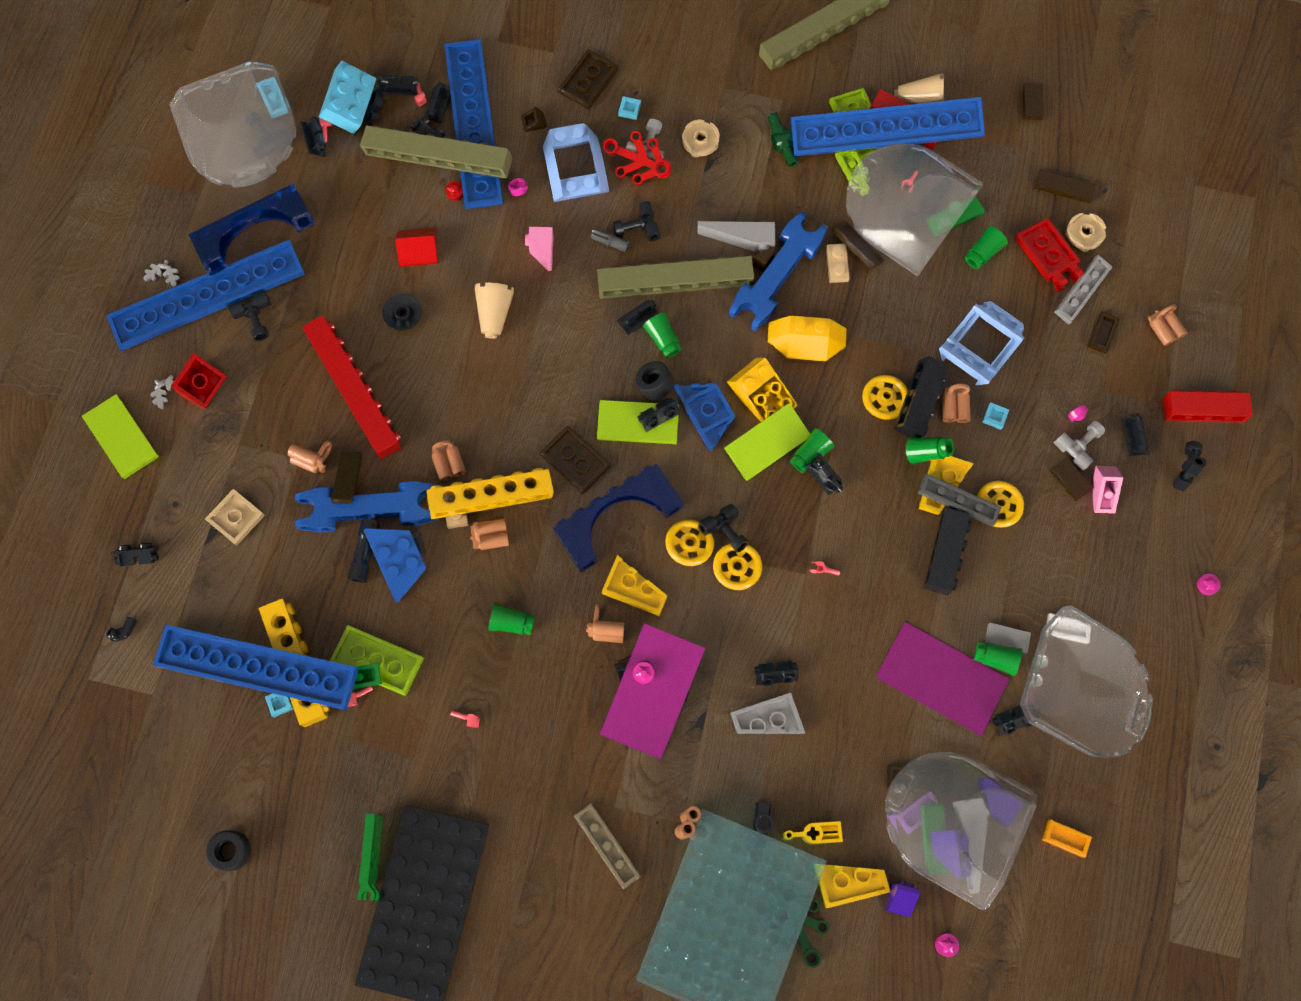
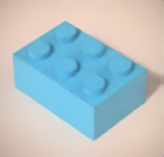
(347, 97)

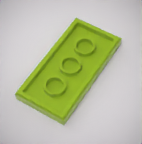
(850, 102)
(620, 423)
(120, 436)
(767, 441)
(396, 664)

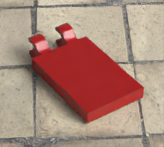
(1050, 253)

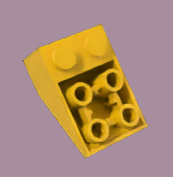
(760, 389)

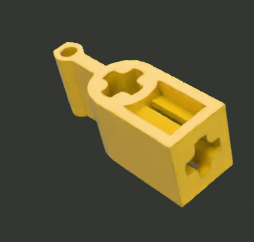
(819, 828)

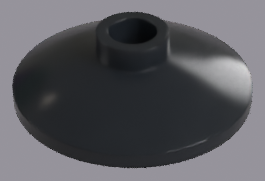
(398, 305)

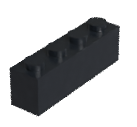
(921, 397)
(947, 550)

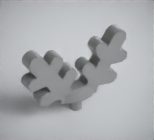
(157, 270)
(158, 393)

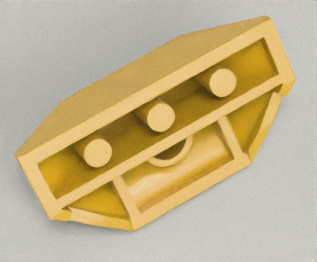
(807, 337)

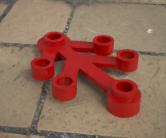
(641, 159)

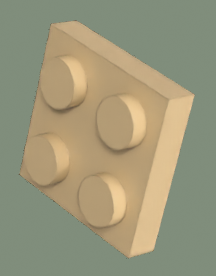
(234, 517)

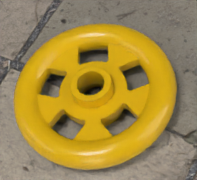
(869, 398)
(1016, 499)
(683, 557)
(745, 581)

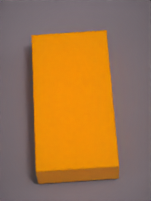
(1067, 838)

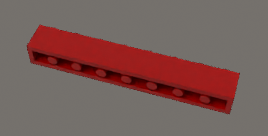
(352, 388)

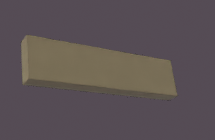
(607, 846)

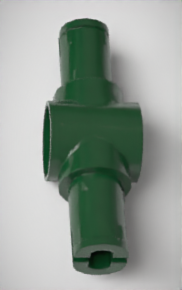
(782, 139)

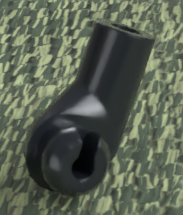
(123, 632)

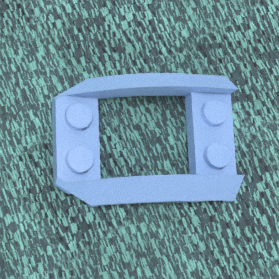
(581, 185)
(967, 359)

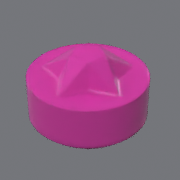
(518, 187)
(1078, 413)
(1208, 584)
(643, 672)
(947, 945)

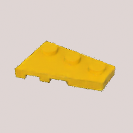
(948, 470)
(633, 589)
(850, 884)

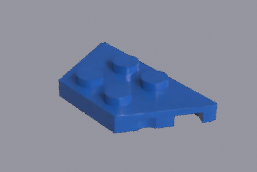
(707, 411)
(397, 558)

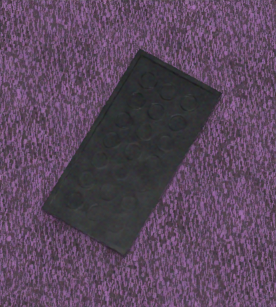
(422, 905)

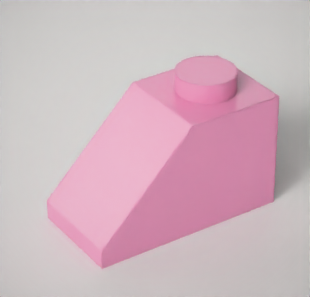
(541, 245)
(1106, 488)

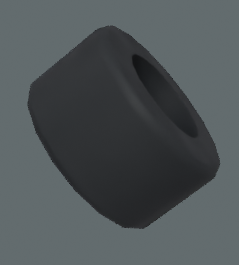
(659, 388)
(213, 850)

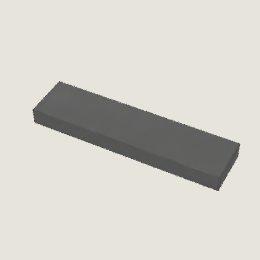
(959, 500)

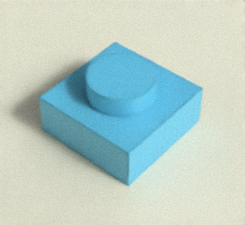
(629, 108)
(995, 416)
(278, 704)

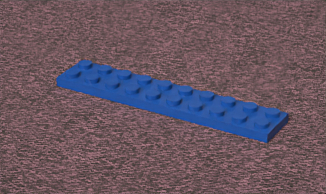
(472, 116)
(887, 126)
(204, 295)
(256, 667)

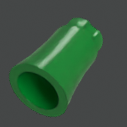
(986, 247)
(663, 335)
(815, 443)
(928, 449)
(510, 620)
(998, 656)

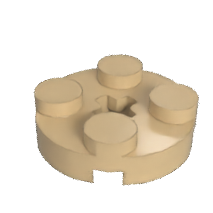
(696, 147)
(1083, 241)

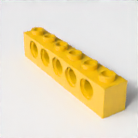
(461, 505)
(271, 615)

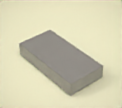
(1008, 637)

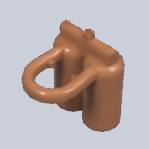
(1167, 325)
(956, 404)
(309, 459)
(447, 460)
(489, 534)
(605, 630)
(687, 828)

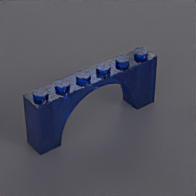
(214, 239)
(647, 487)

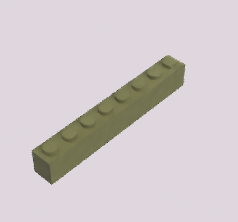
(815, 29)
(436, 151)
(675, 277)

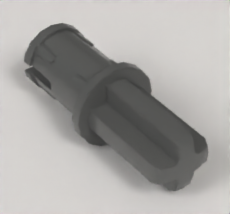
(610, 240)

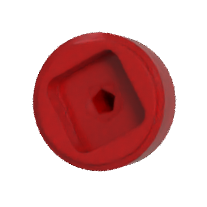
(454, 190)

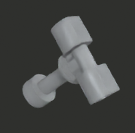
(653, 127)
(1077, 448)

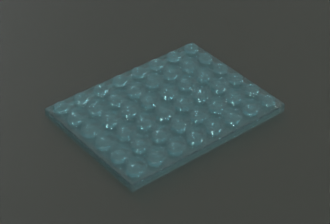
(731, 915)

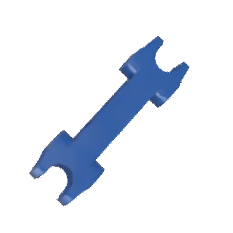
(760, 297)
(370, 506)

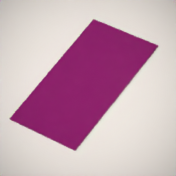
(942, 678)
(647, 713)

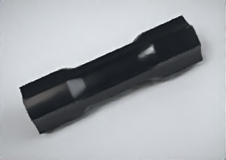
(360, 565)

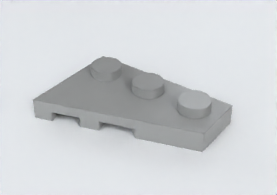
(769, 717)

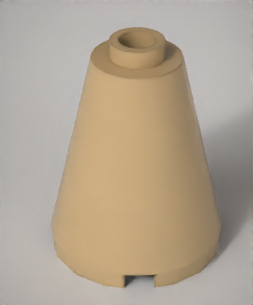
(922, 91)
(493, 305)

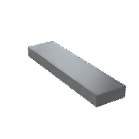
(1083, 289)

